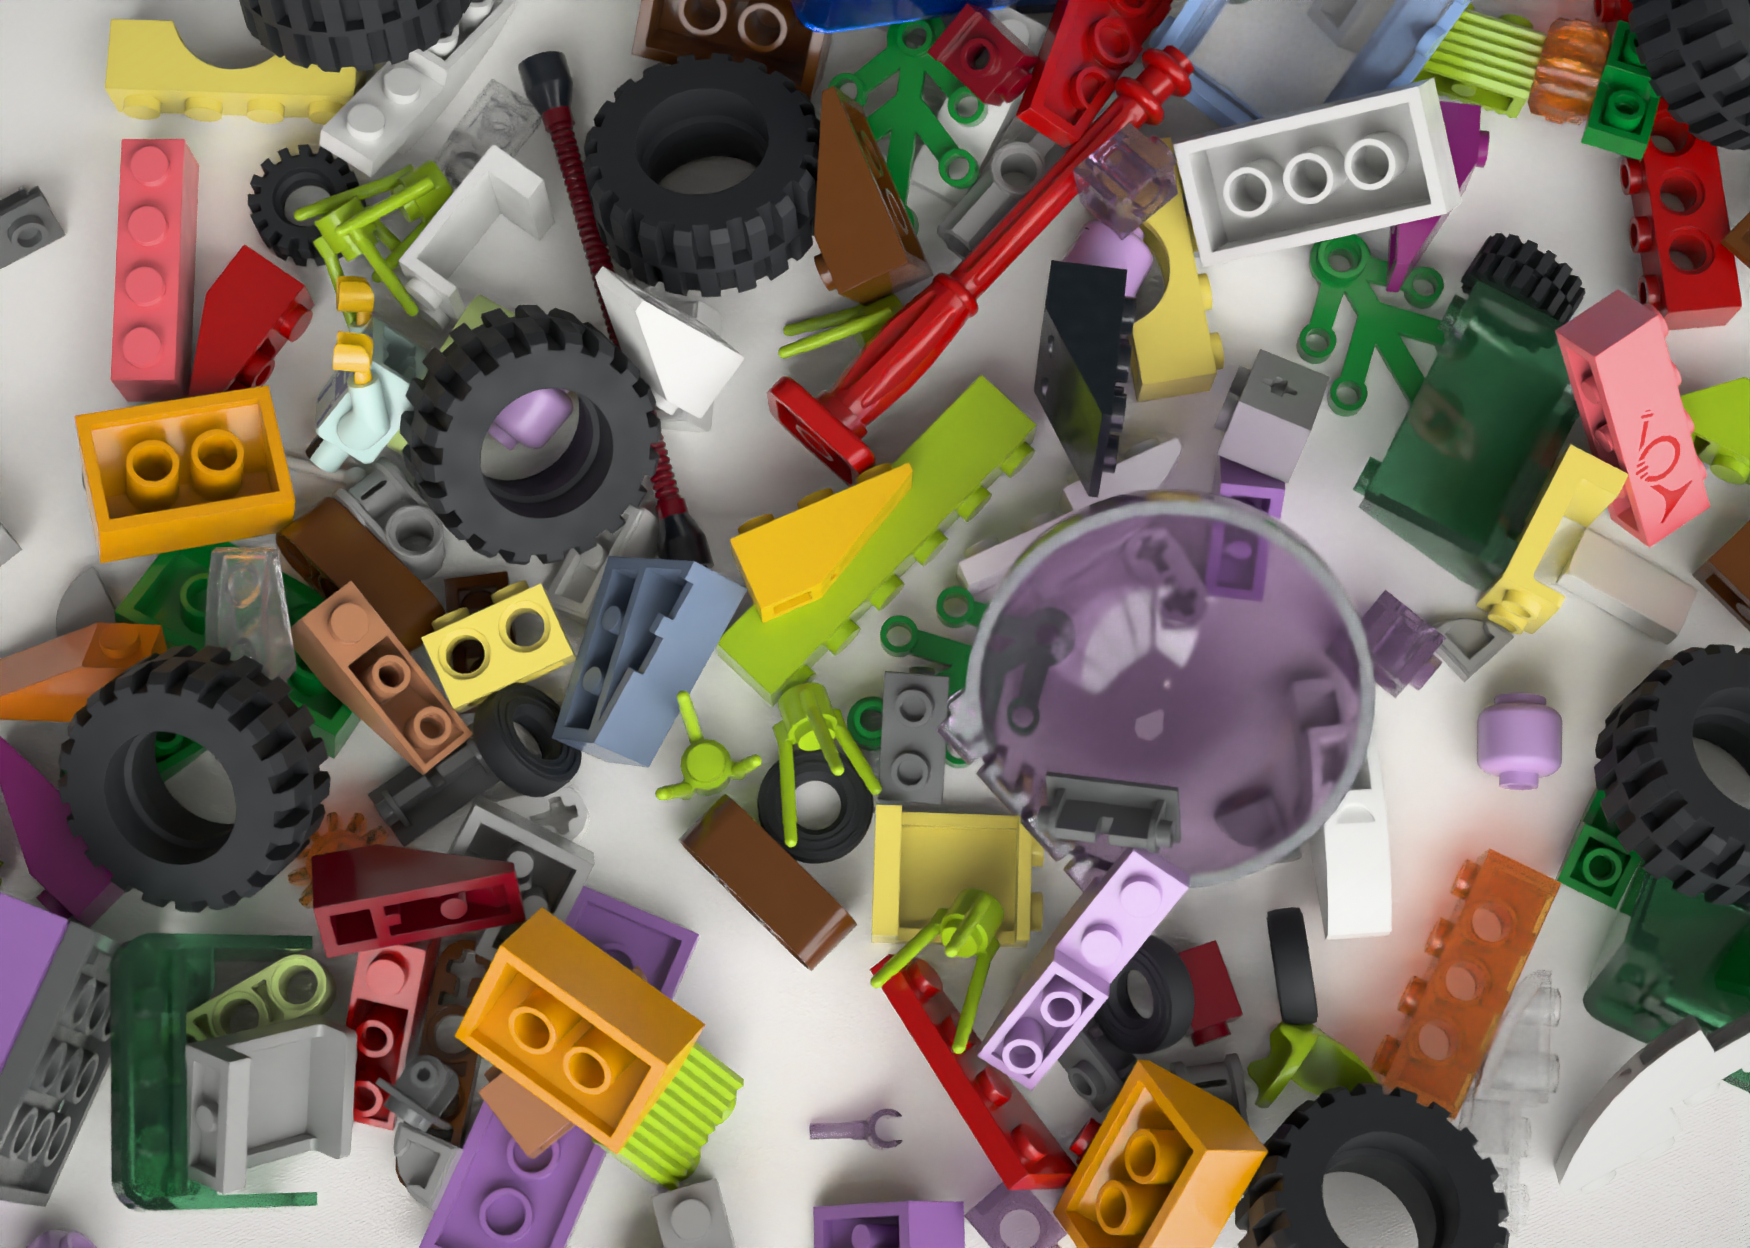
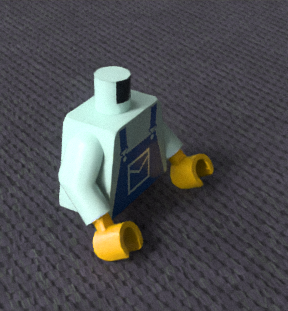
(368, 389)

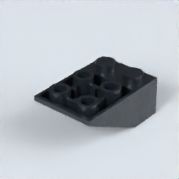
(1083, 361)

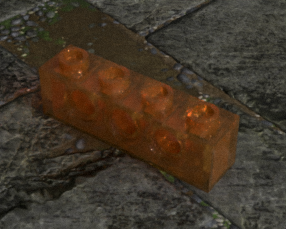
(1521, 903)

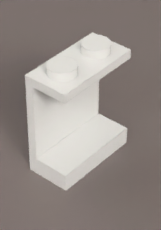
(491, 188)

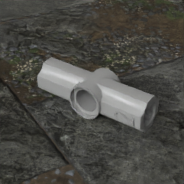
(991, 196)

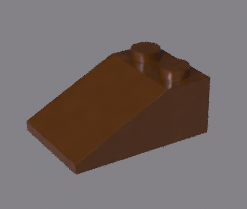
(859, 214)

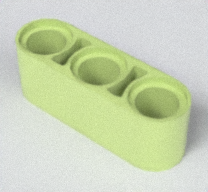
(268, 994)

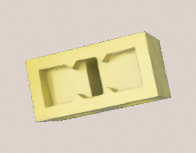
(503, 659)

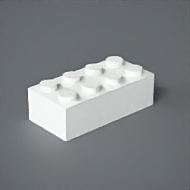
(1318, 173)

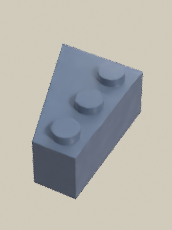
(640, 648)

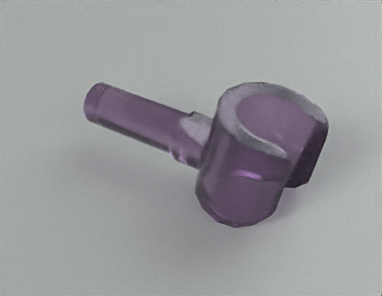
(856, 1130)

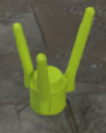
(414, 191)
(357, 243)
(857, 321)
(813, 726)
(705, 762)
(965, 931)

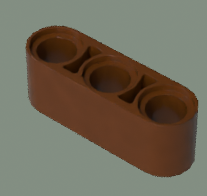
(334, 548)
(767, 882)

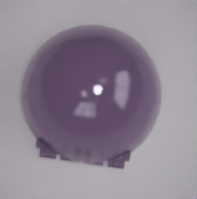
(1175, 652)

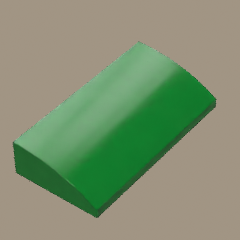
(176, 598)

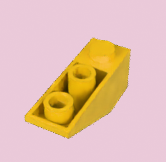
(804, 552)

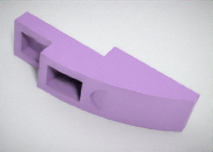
(1079, 963)

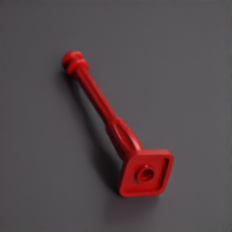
(914, 338)

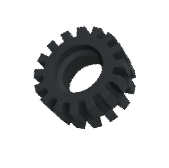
(276, 186)
(1526, 276)

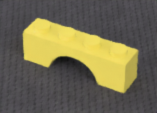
(156, 74)
(1173, 343)

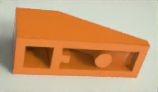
(61, 674)

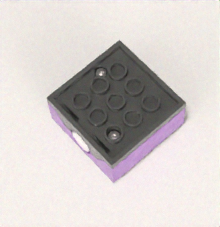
(49, 1042)

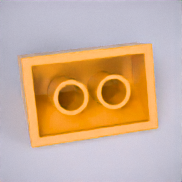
(184, 473)
(578, 1029)
(1160, 1167)

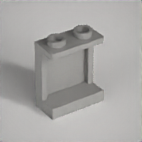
(268, 1098)

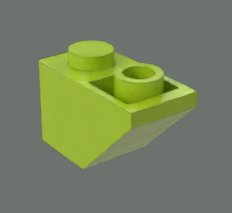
(1722, 428)

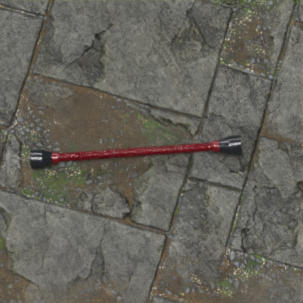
(550, 90)

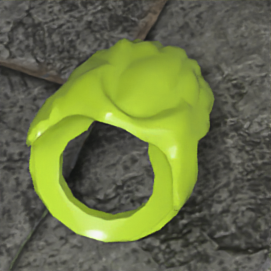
(1308, 1059)

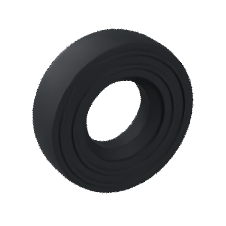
(508, 755)
(839, 837)
(1292, 966)
(1171, 998)

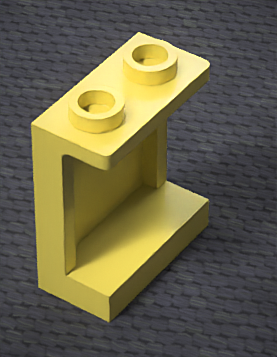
(1575, 488)
(934, 856)

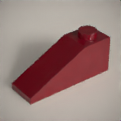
(408, 895)

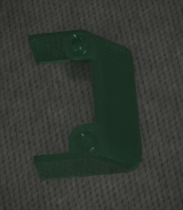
(151, 990)

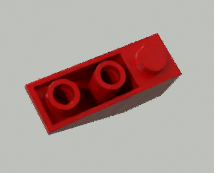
(246, 324)
(387, 1015)

